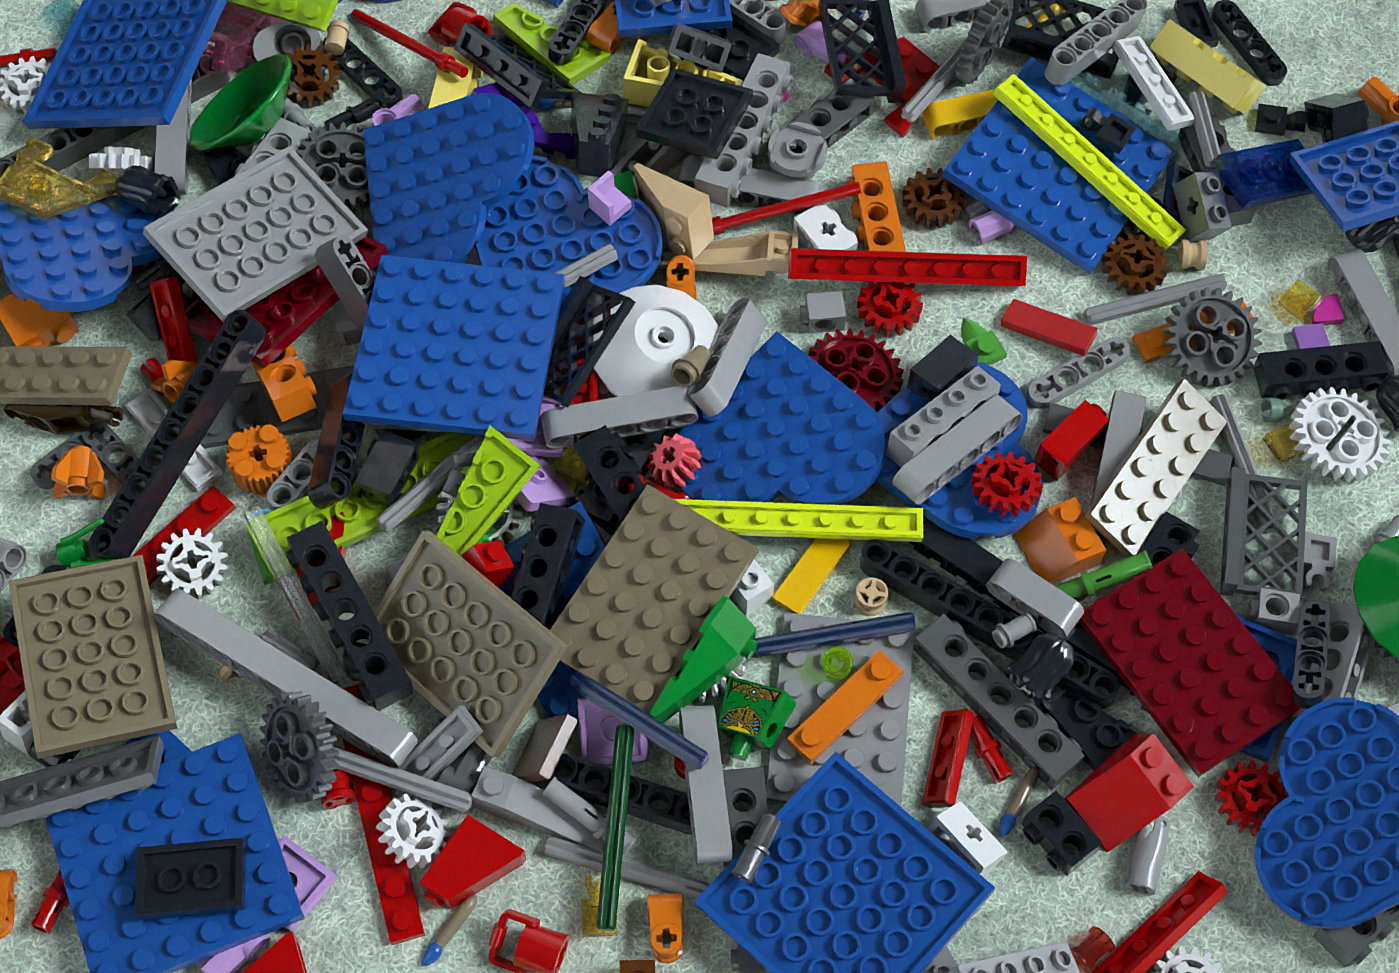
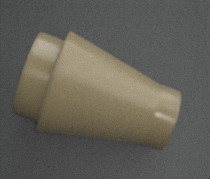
(689, 368)

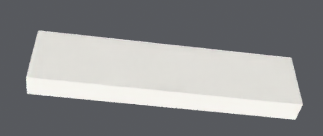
(1154, 83)
(149, 413)

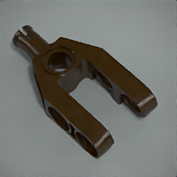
(64, 418)

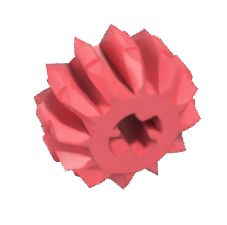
(674, 461)

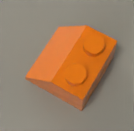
(33, 326)
(1061, 542)

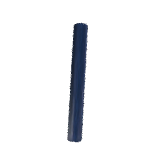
(835, 634)
(639, 720)

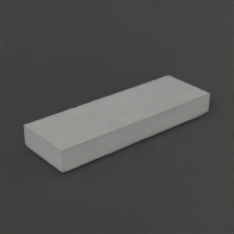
(442, 745)

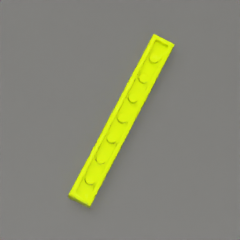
(1089, 162)
(812, 520)

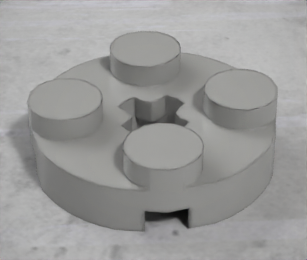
(794, 164)

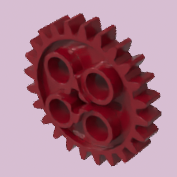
(842, 359)

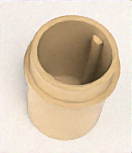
(336, 37)

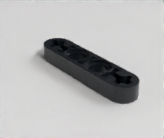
(577, 25)
(1252, 41)
(365, 70)
(1308, 653)

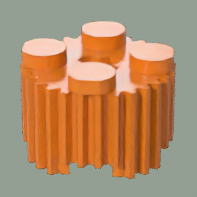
(258, 458)

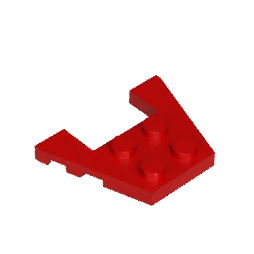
(917, 71)

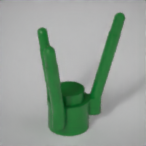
(73, 551)

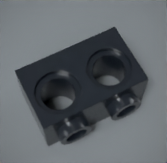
(1170, 526)
(1067, 829)

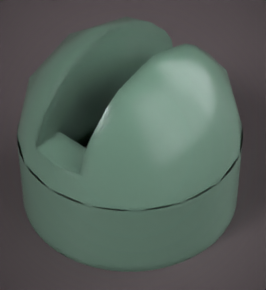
(1276, 412)

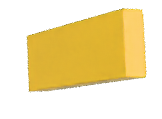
(810, 574)

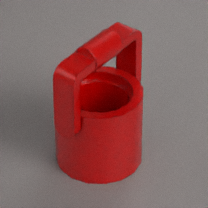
(452, 22)
(537, 949)

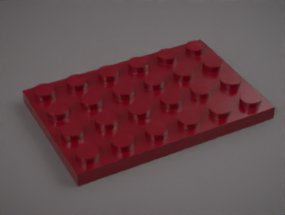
(287, 310)
(1190, 662)

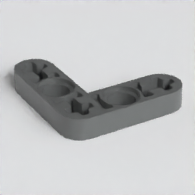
(85, 438)

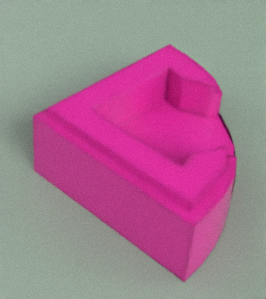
(1328, 311)

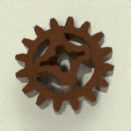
(312, 63)
(935, 198)
(1135, 264)

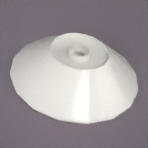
(635, 356)

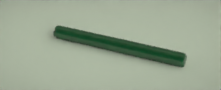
(615, 828)

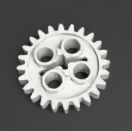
(1359, 449)

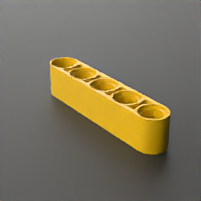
(958, 113)

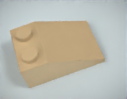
(680, 210)

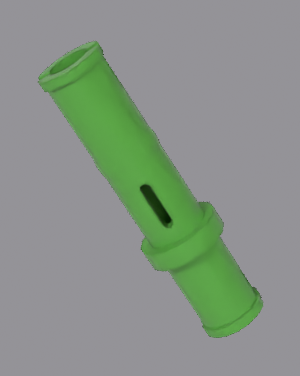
(1118, 571)

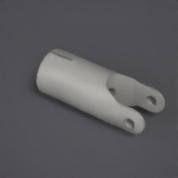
(1148, 858)

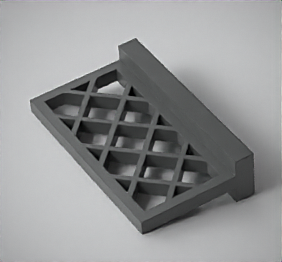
(1235, 532)

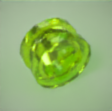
(832, 671)

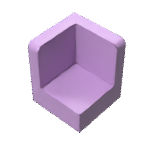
(607, 199)

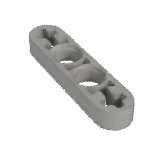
(1076, 371)

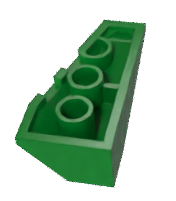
(721, 647)

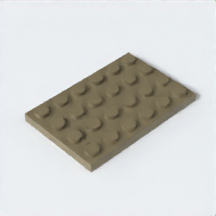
(650, 597)
(466, 641)
(91, 656)

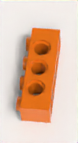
(881, 206)
(286, 386)

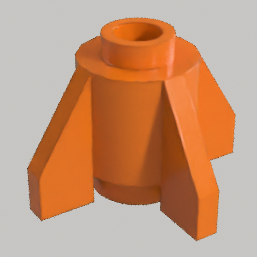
(175, 377)
(79, 474)

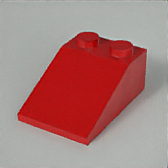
(1129, 790)

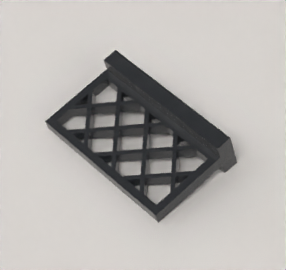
(1038, 44)
(886, 48)
(512, 67)
(575, 315)

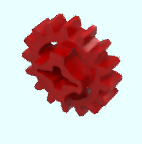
(887, 307)
(1006, 484)
(1264, 786)

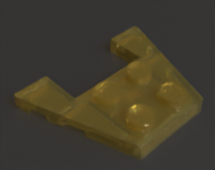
(45, 190)

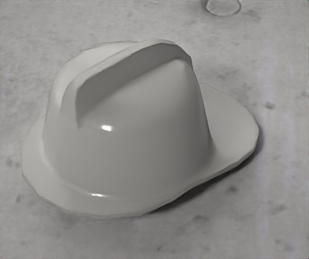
(283, 39)

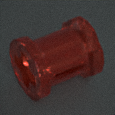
(1092, 949)

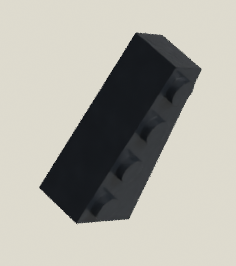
(597, 130)

